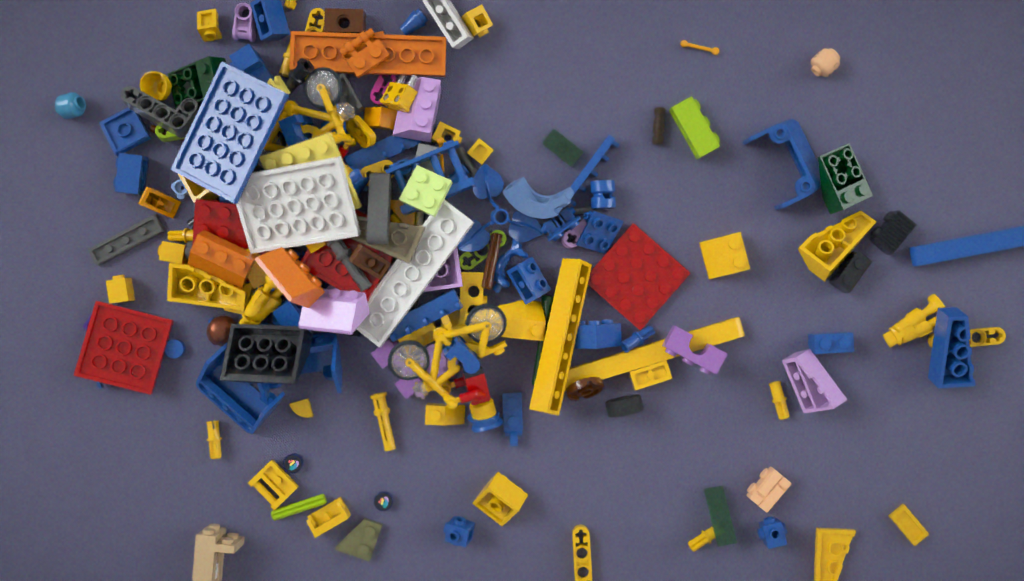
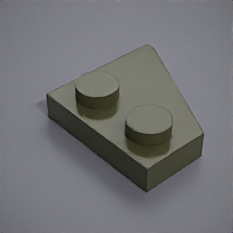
(361, 540)

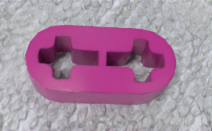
(379, 85)

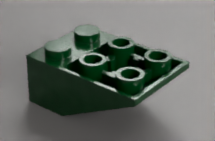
(194, 79)
(842, 179)

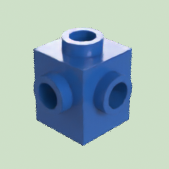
(459, 531)
(772, 532)

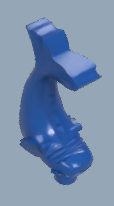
(502, 261)

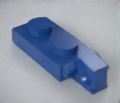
(512, 416)

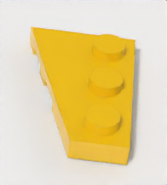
(830, 551)

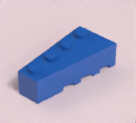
(951, 350)

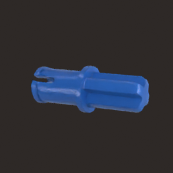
(637, 339)

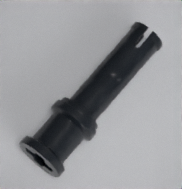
(298, 75)

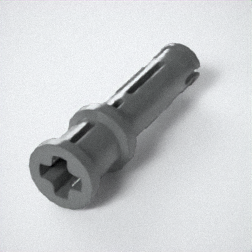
(343, 255)

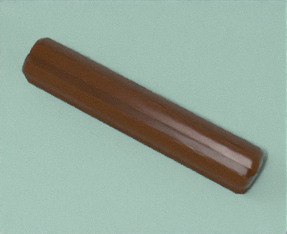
(491, 260)

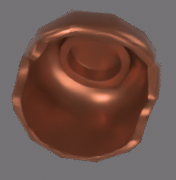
(219, 330)

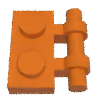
(368, 57)

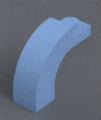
(535, 205)

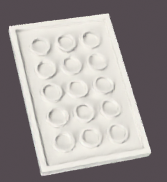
(297, 206)

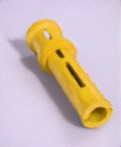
(382, 412)

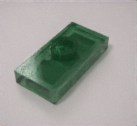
(562, 148)

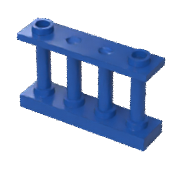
(464, 182)

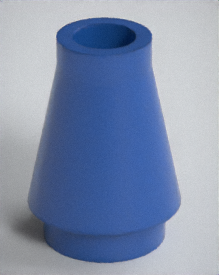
(414, 22)

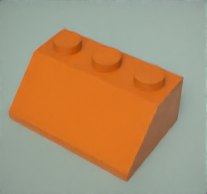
(221, 259)
(291, 276)

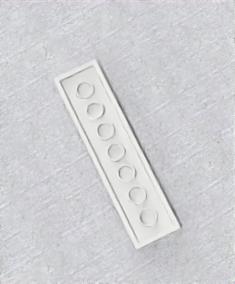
(407, 281)

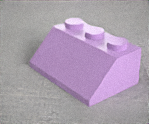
(420, 120)
(448, 276)
(335, 312)

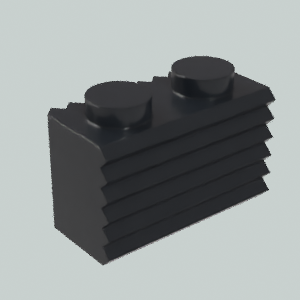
(892, 232)
(850, 272)

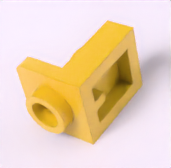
(208, 25)

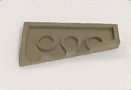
(402, 239)

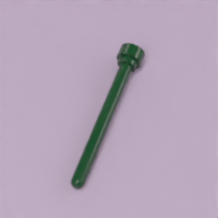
(547, 303)

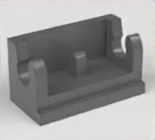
(350, 96)

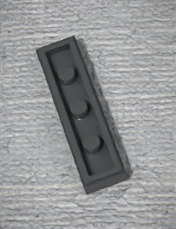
(126, 240)

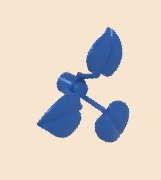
(521, 228)

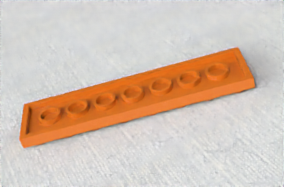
(408, 53)

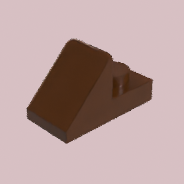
(369, 261)

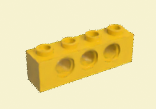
(470, 279)

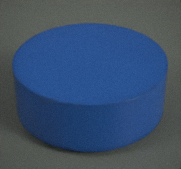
(175, 348)

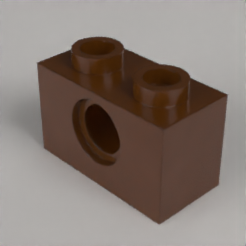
(334, 17)

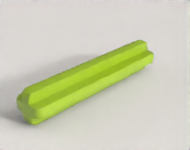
(298, 507)

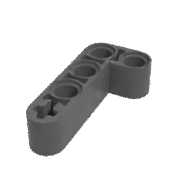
(158, 110)
(379, 208)

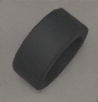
(624, 406)

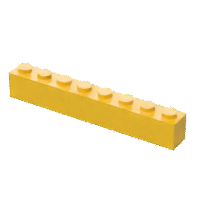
(560, 336)

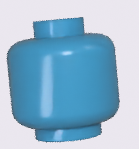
(70, 105)

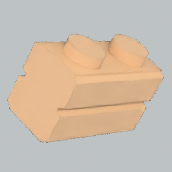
(768, 488)

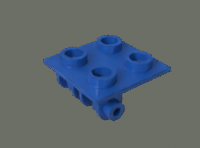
(599, 231)
(556, 232)

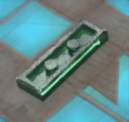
(720, 516)

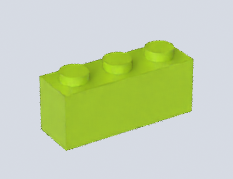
(694, 127)

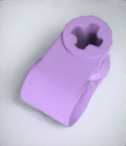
(244, 27)
(576, 232)

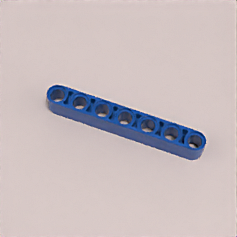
(967, 246)

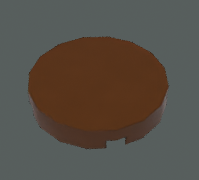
(585, 388)

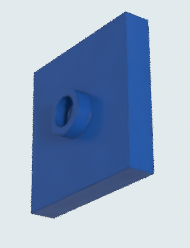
(125, 131)

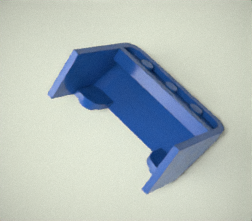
(801, 153)
(323, 357)
(235, 399)

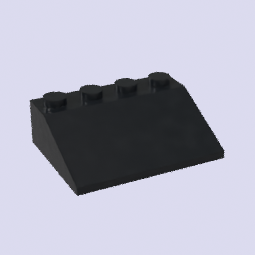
(266, 354)

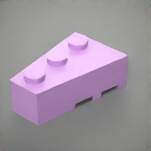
(812, 383)

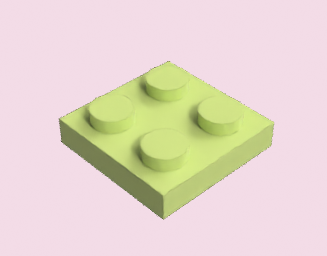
(425, 191)

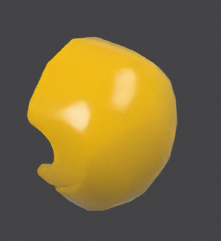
(156, 85)

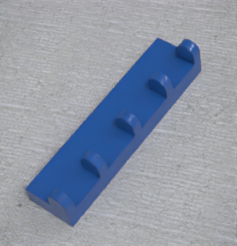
(380, 151)
(600, 153)
(427, 313)

